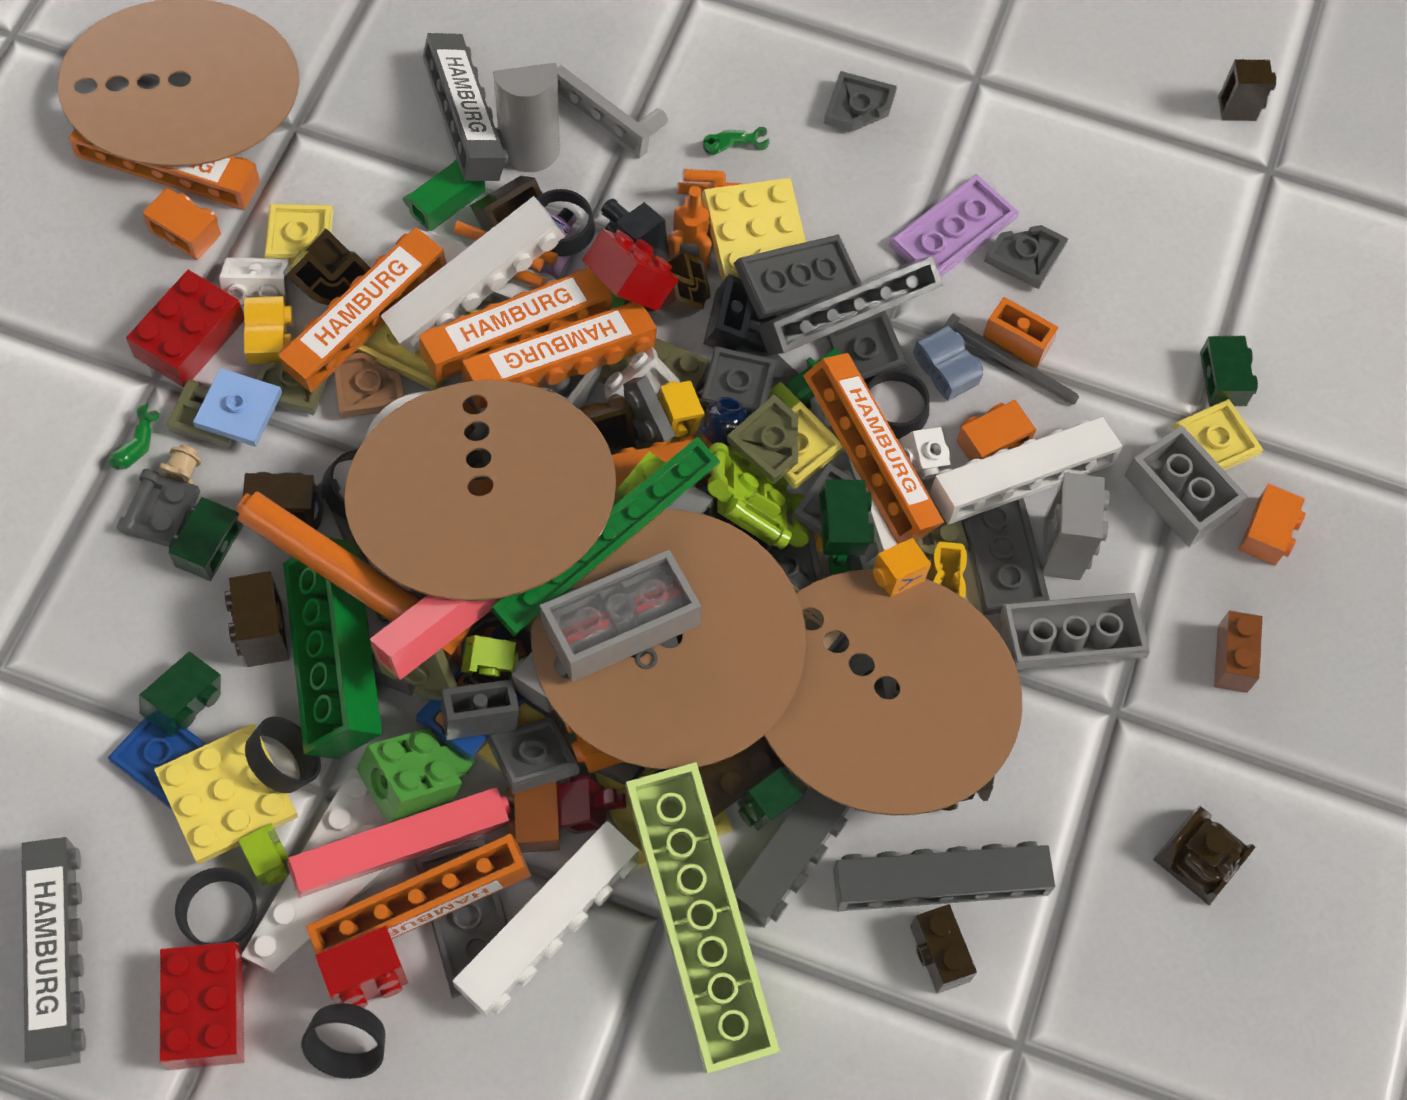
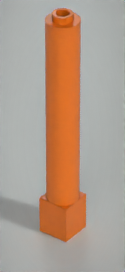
(330, 560)

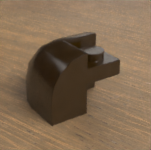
(325, 268)
(689, 292)

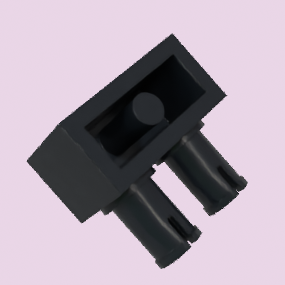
(638, 224)
(731, 316)

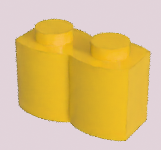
(266, 328)
(948, 566)

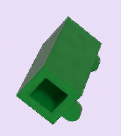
(442, 196)

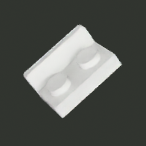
(254, 277)
(641, 365)

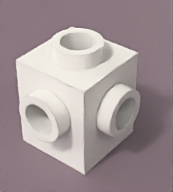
(926, 451)

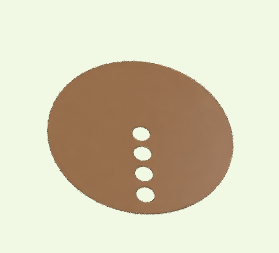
(236, 94)
(433, 536)
(724, 677)
(931, 741)

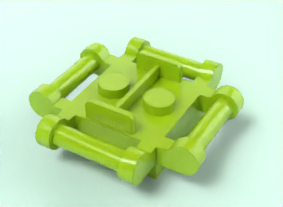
(754, 501)

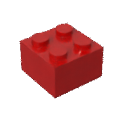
(630, 269)
(362, 969)

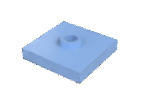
(237, 407)

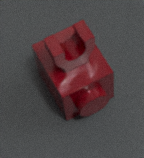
(585, 803)

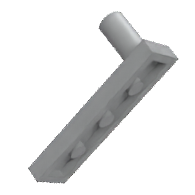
(606, 116)

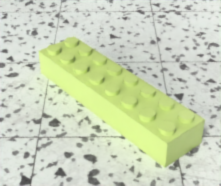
(701, 918)

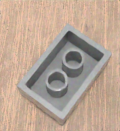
(1185, 485)
(1074, 526)

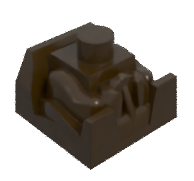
(613, 422)
(1203, 855)

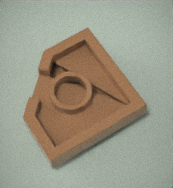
(365, 386)

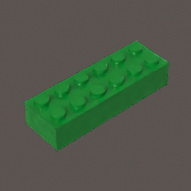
(331, 662)

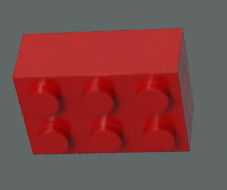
(185, 328)
(201, 1006)

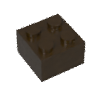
(256, 619)

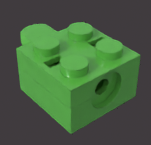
(412, 774)

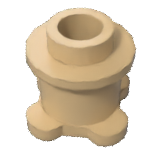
(181, 463)

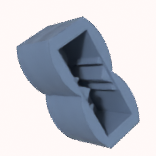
(948, 363)

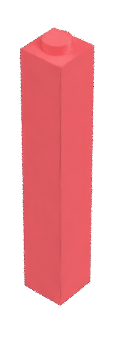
(425, 631)
(398, 842)

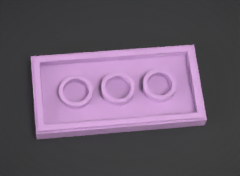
(956, 225)

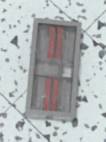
(620, 615)

